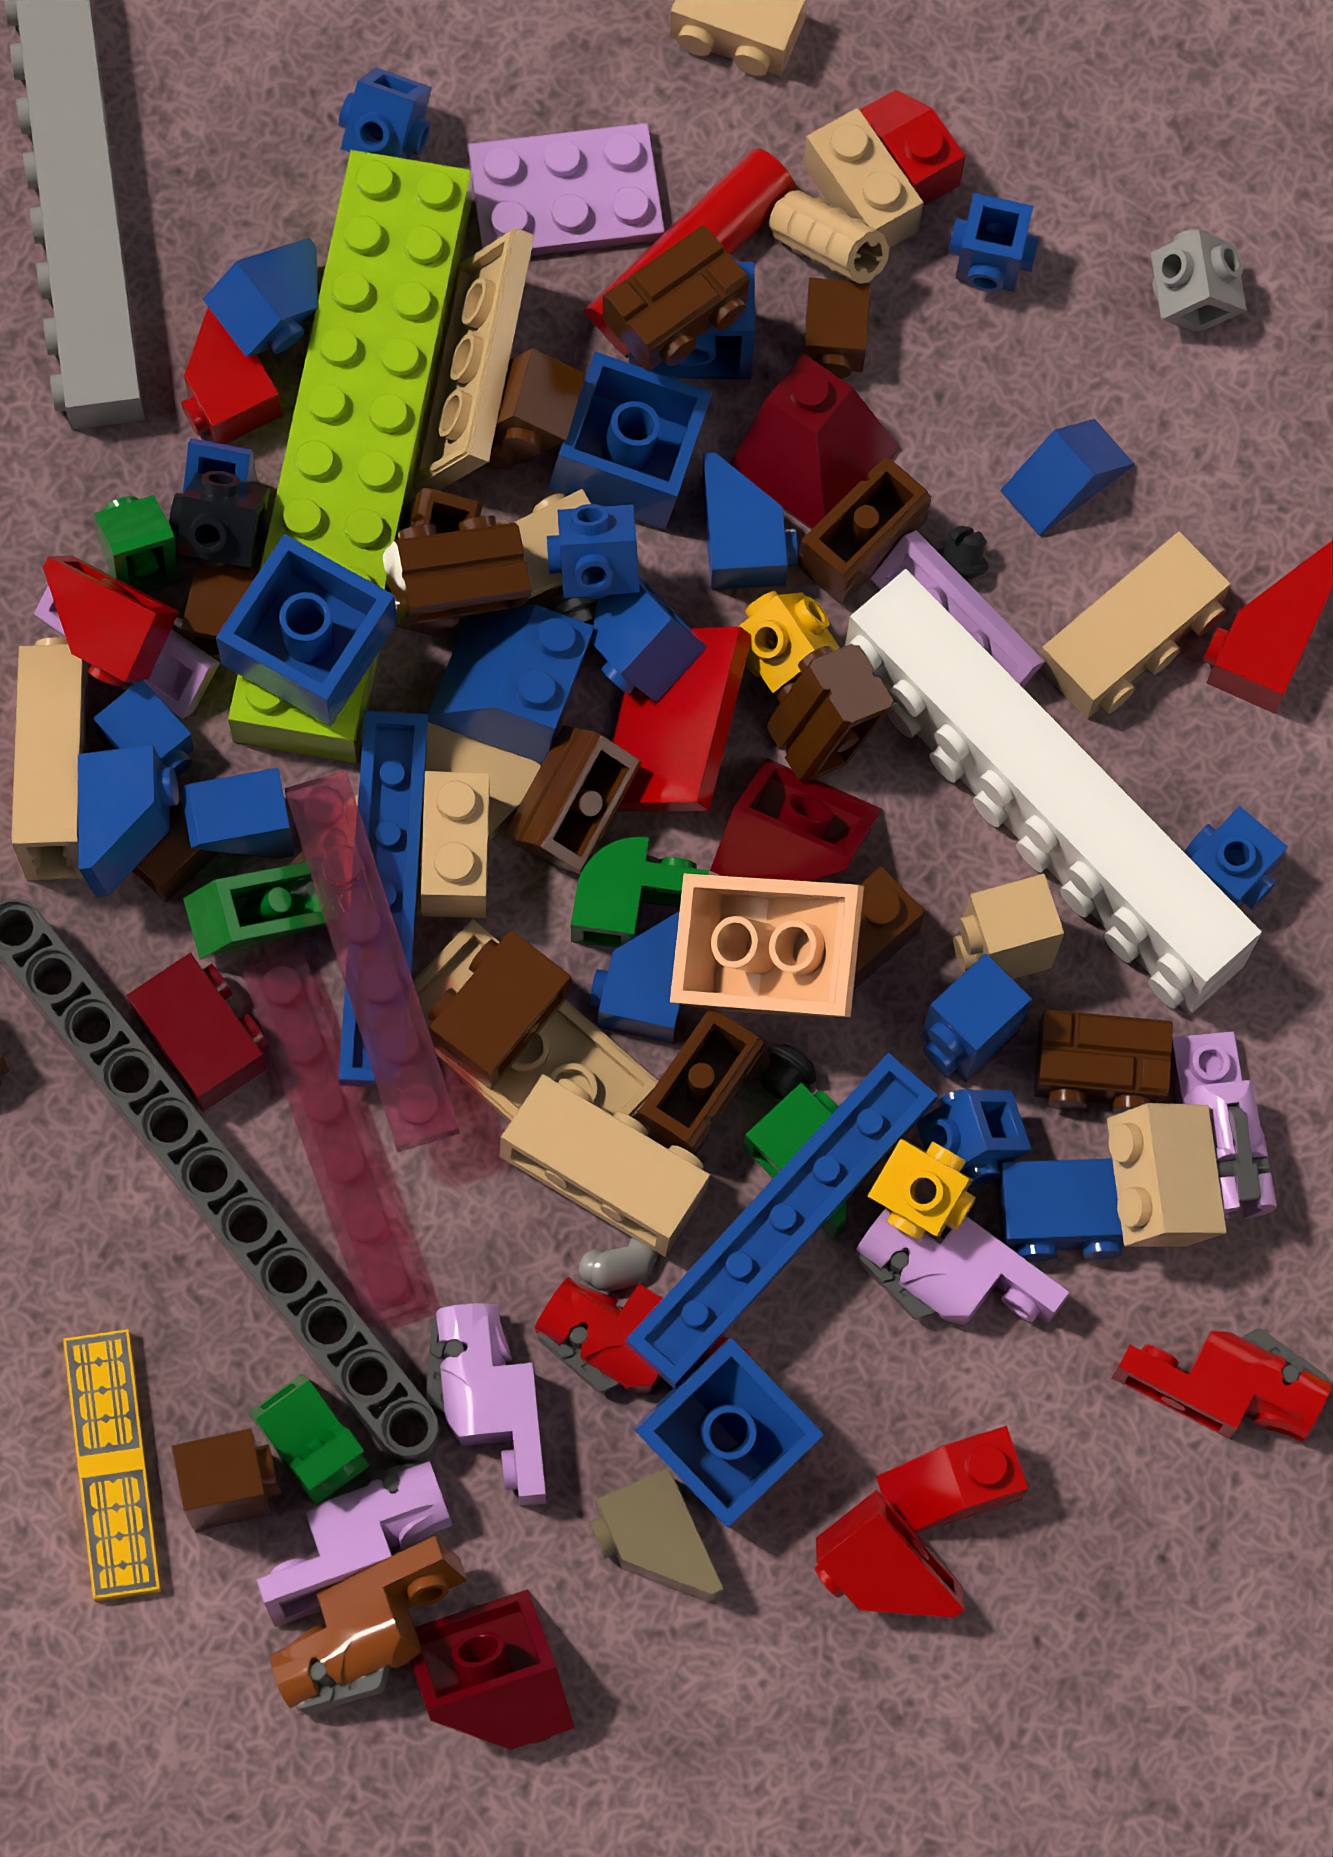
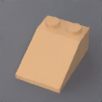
(767, 945)

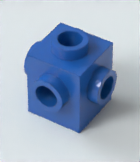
(386, 115)
(993, 243)
(595, 551)
(1238, 857)
(966, 1126)

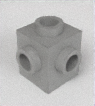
(1198, 280)

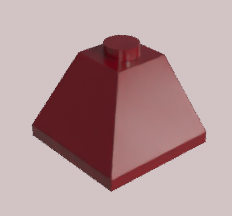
(812, 442)
(792, 828)
(492, 1674)

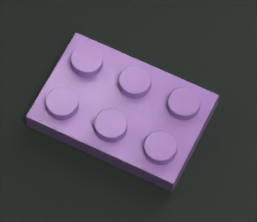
(568, 189)

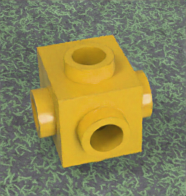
(782, 634)
(898, 1186)

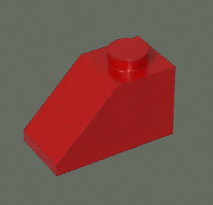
(917, 143)
(226, 388)
(108, 620)
(956, 1481)
(885, 1564)

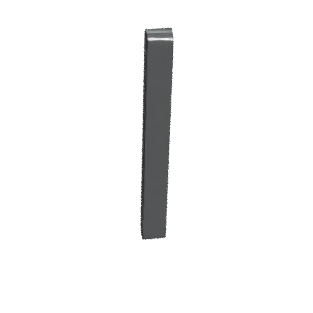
(224, 1208)

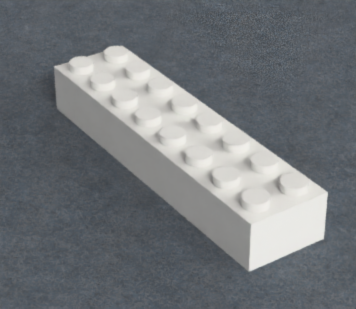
(1051, 797)

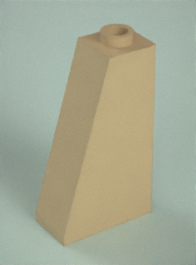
(48, 738)

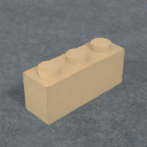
(1135, 627)
(605, 1163)

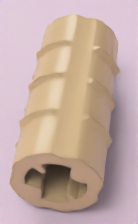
(829, 236)

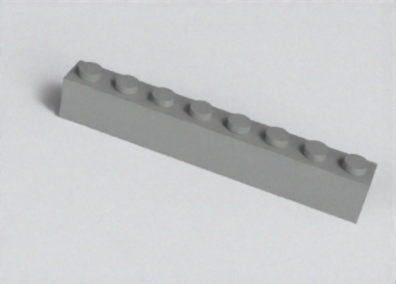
(76, 212)

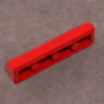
(729, 210)

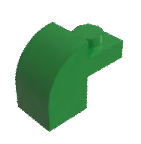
(617, 883)
(309, 1438)

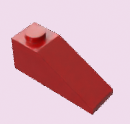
(1271, 634)

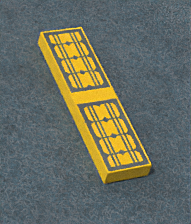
(112, 1465)

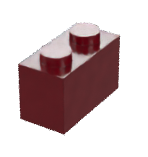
(198, 1030)

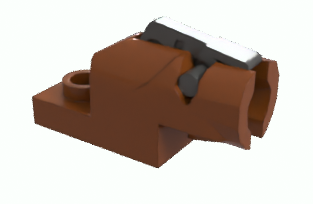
(365, 1629)

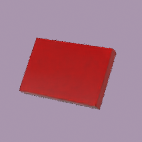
(686, 729)

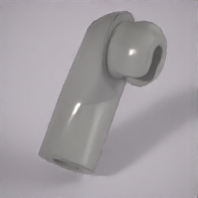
(618, 1267)

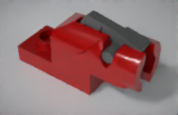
(592, 1332)
(1232, 1379)

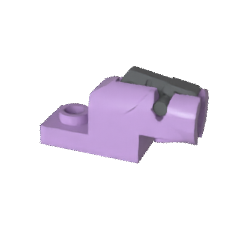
(1209, 1073)
(955, 1273)
(483, 1395)
(355, 1533)

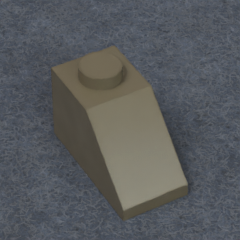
(655, 1536)

